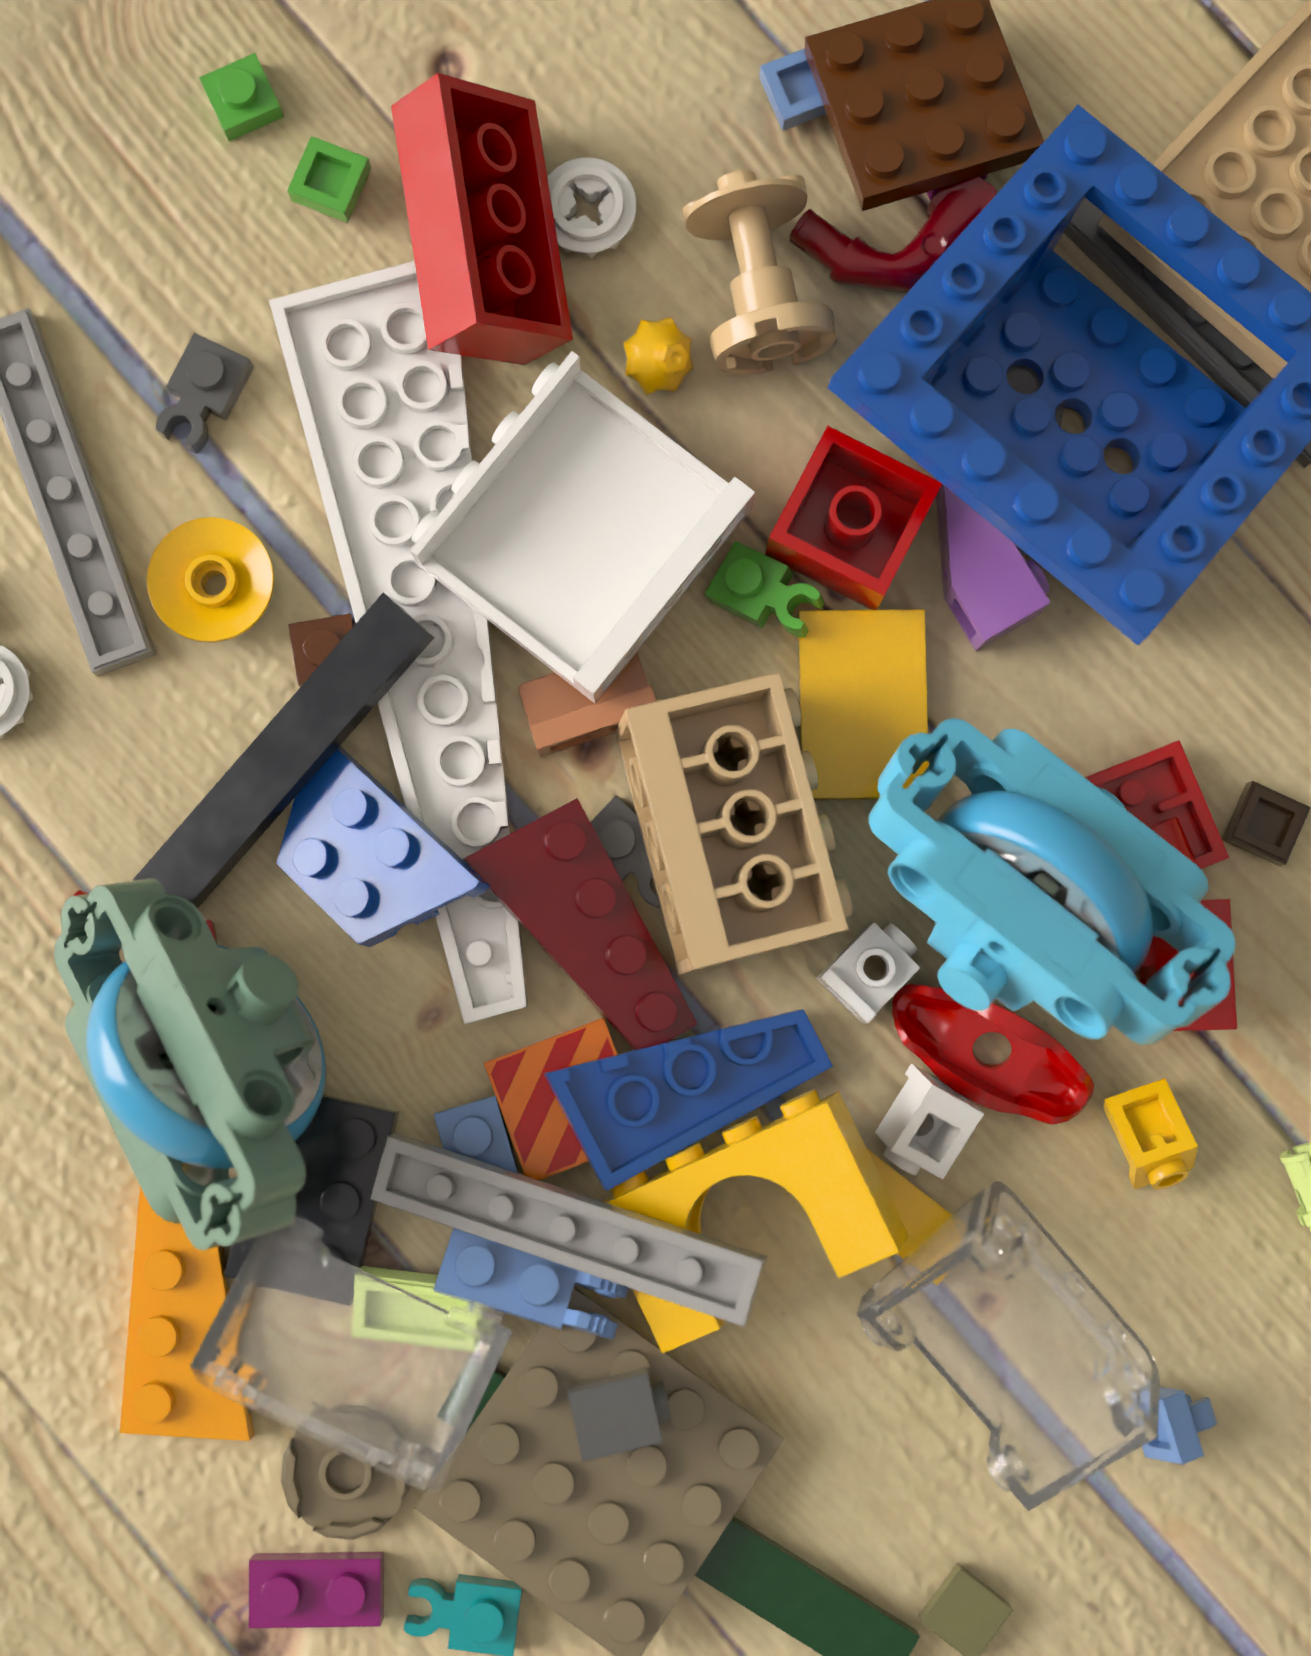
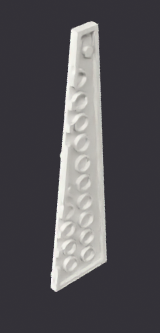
(385, 450)

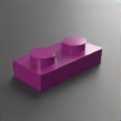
(316, 1590)

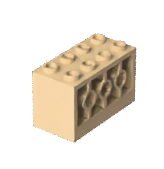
(687, 830)

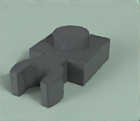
(206, 382)
(623, 842)

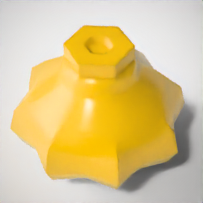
(658, 355)

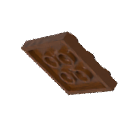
(922, 98)

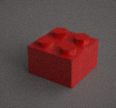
(851, 518)

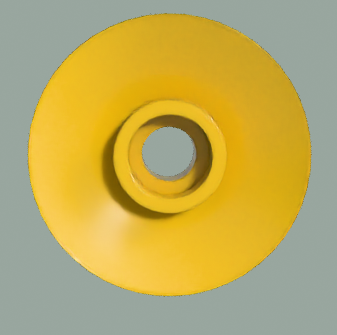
(189, 559)

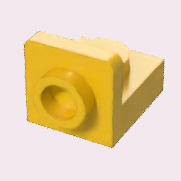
(1152, 1135)

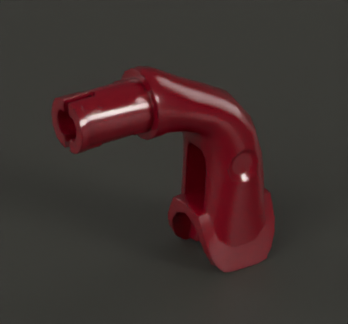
(863, 266)

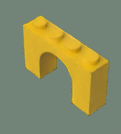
(809, 1153)

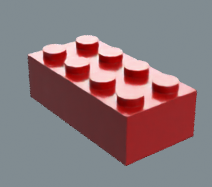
(481, 221)

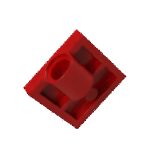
(1168, 800)

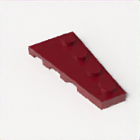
(577, 908)

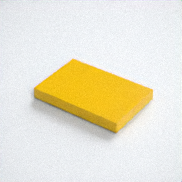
(860, 695)

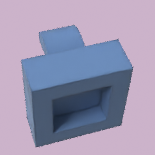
(1178, 1427)

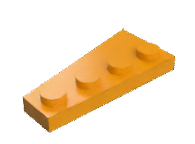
(170, 1312)

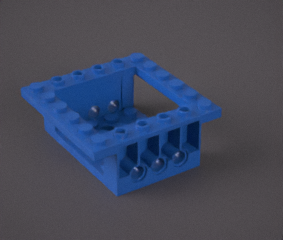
(1005, 299)

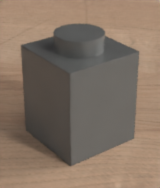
(618, 1413)

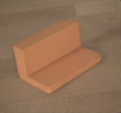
(566, 718)

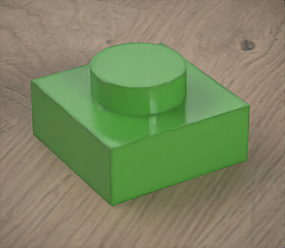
(241, 97)
(329, 179)

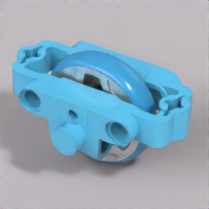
(1047, 887)

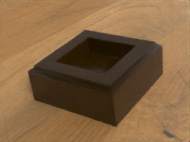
(1266, 823)

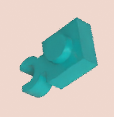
(479, 1613)

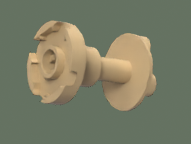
(764, 296)

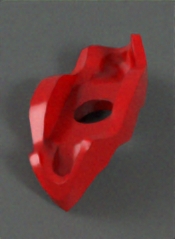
(1034, 1081)

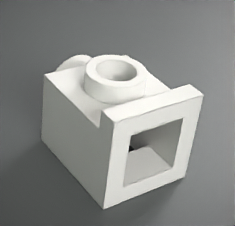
(847, 979)
(945, 1128)

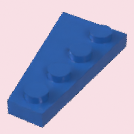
(672, 1094)

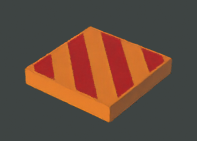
(528, 1104)

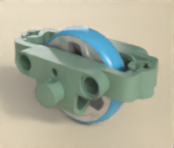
(192, 1058)

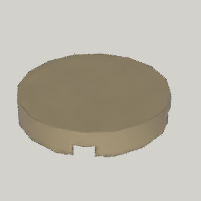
(337, 1491)

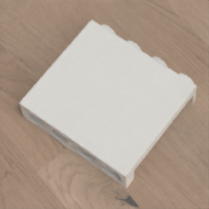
(579, 528)

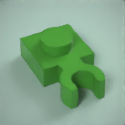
(757, 586)

